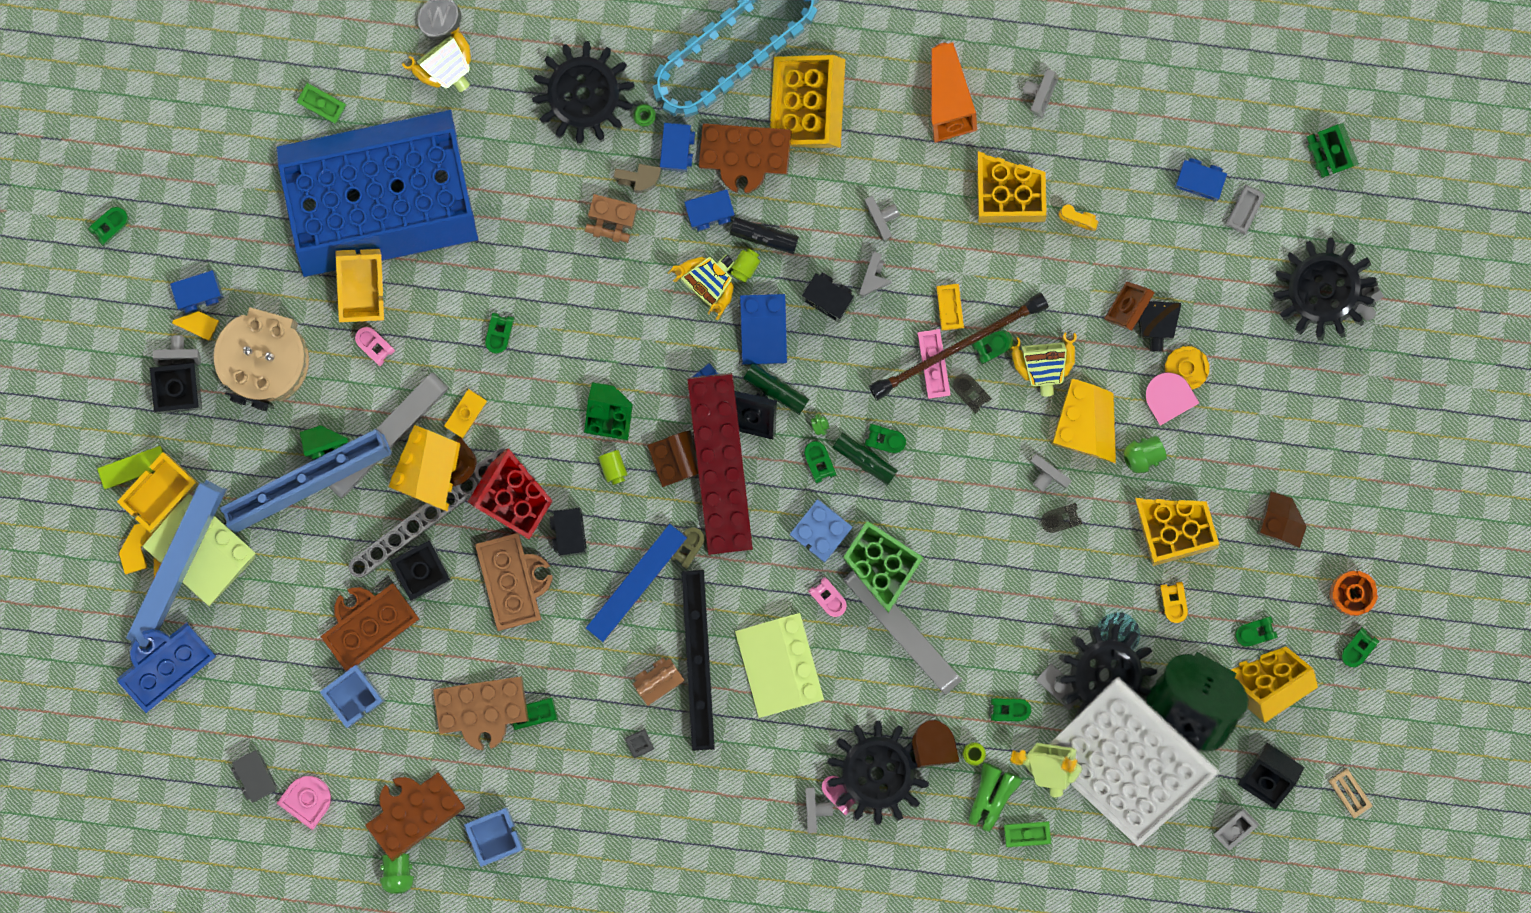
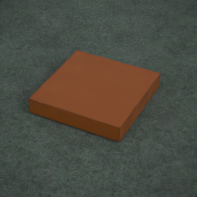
(1129, 305)

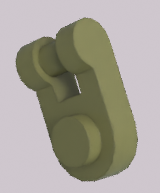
(693, 542)

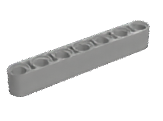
(398, 424)
(907, 636)

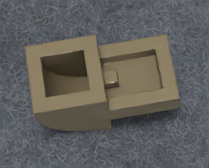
(644, 179)

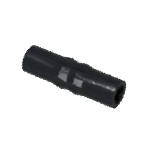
(764, 235)

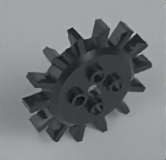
(565, 81)
(1332, 269)
(1103, 651)
(883, 751)

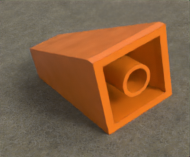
(951, 100)

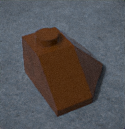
(1282, 520)

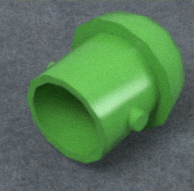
(1144, 454)
(396, 874)

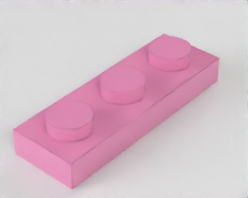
(936, 375)

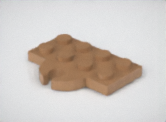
(512, 581)
(481, 709)

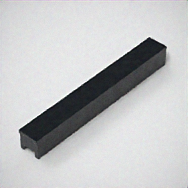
(698, 660)

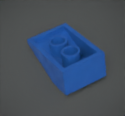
(763, 329)

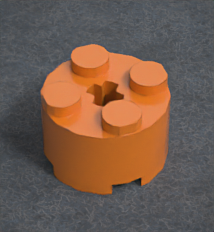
(1366, 593)

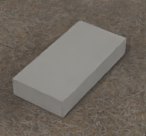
(1245, 209)

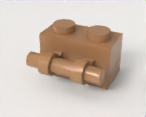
(611, 212)
(658, 681)

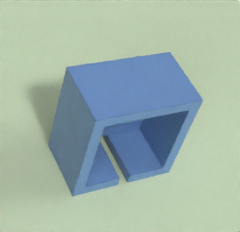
(821, 530)
(352, 695)
(493, 836)

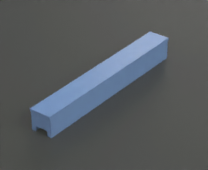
(306, 480)
(177, 561)

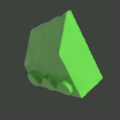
(882, 563)

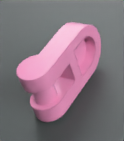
(367, 339)
(835, 604)
(834, 793)

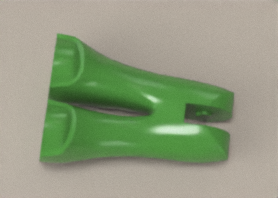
(988, 780)

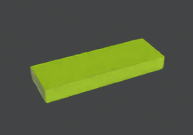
(128, 468)

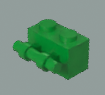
(1336, 147)

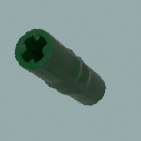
(775, 388)
(865, 459)

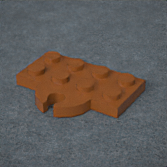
(745, 153)
(367, 624)
(413, 813)

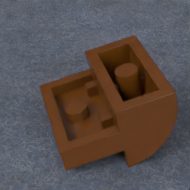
(675, 458)

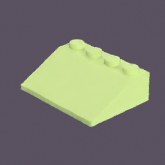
(217, 561)
(779, 665)

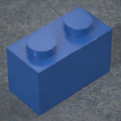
(675, 147)
(1201, 179)
(710, 210)
(197, 291)

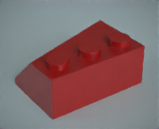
(511, 495)

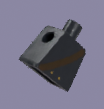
(1159, 323)

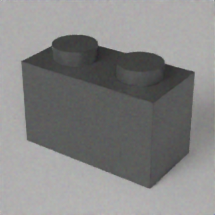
(254, 776)

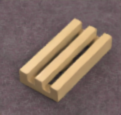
(1338, 777)

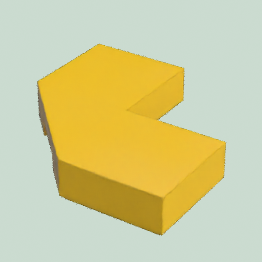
(131, 551)

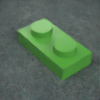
(321, 103)
(1027, 834)

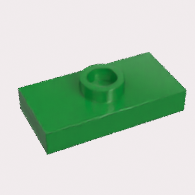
(538, 713)

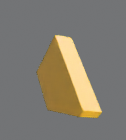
(198, 324)

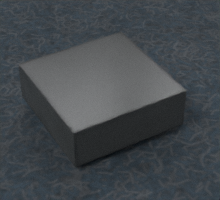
(639, 743)

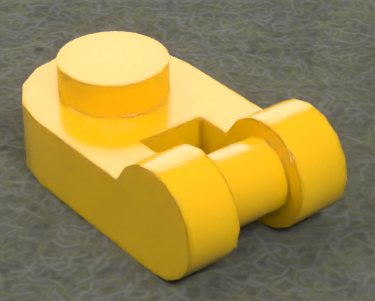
(1085, 220)
(1176, 610)

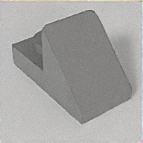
(871, 282)
(1236, 829)

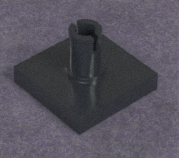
(756, 414)

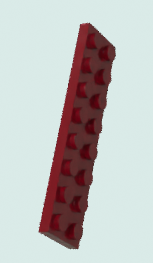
(720, 463)

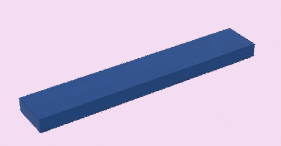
(636, 582)

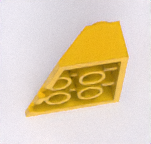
(1009, 191)
(1087, 421)
(426, 467)
(1176, 528)
(1275, 682)

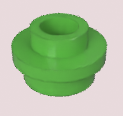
(644, 108)
(820, 424)

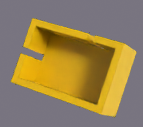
(359, 285)
(158, 493)

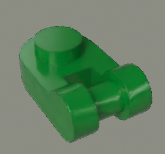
(115, 218)
(498, 341)
(999, 342)
(893, 442)
(817, 453)
(1248, 635)
(1354, 655)
(1018, 709)

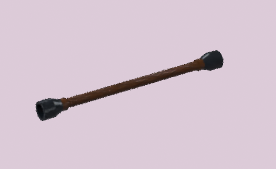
(1033, 306)

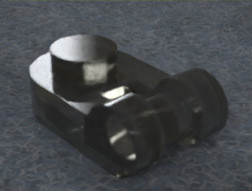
(964, 386)
(1053, 521)

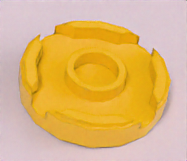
(1189, 364)

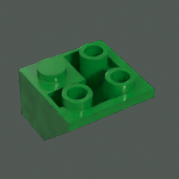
(608, 412)
(320, 441)

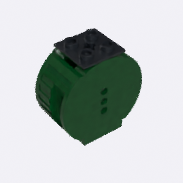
(1199, 700)

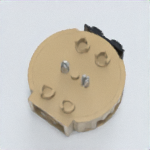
(261, 358)

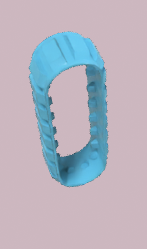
(741, 72)

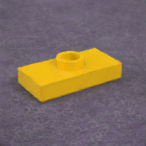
(950, 307)
(465, 413)

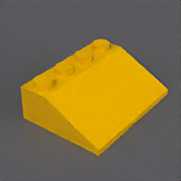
(809, 99)

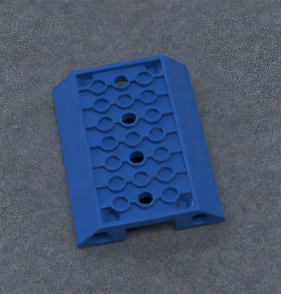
(369, 160)

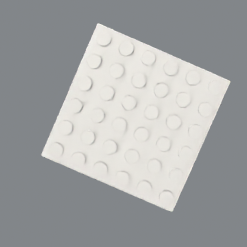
(1133, 762)

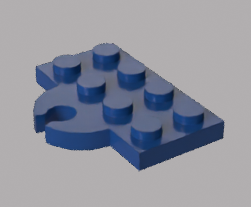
(163, 665)

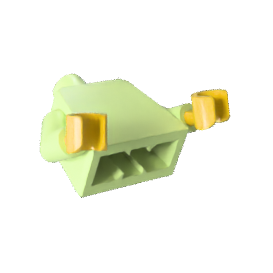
(1050, 766)

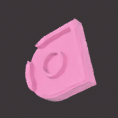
(1169, 396)
(307, 800)

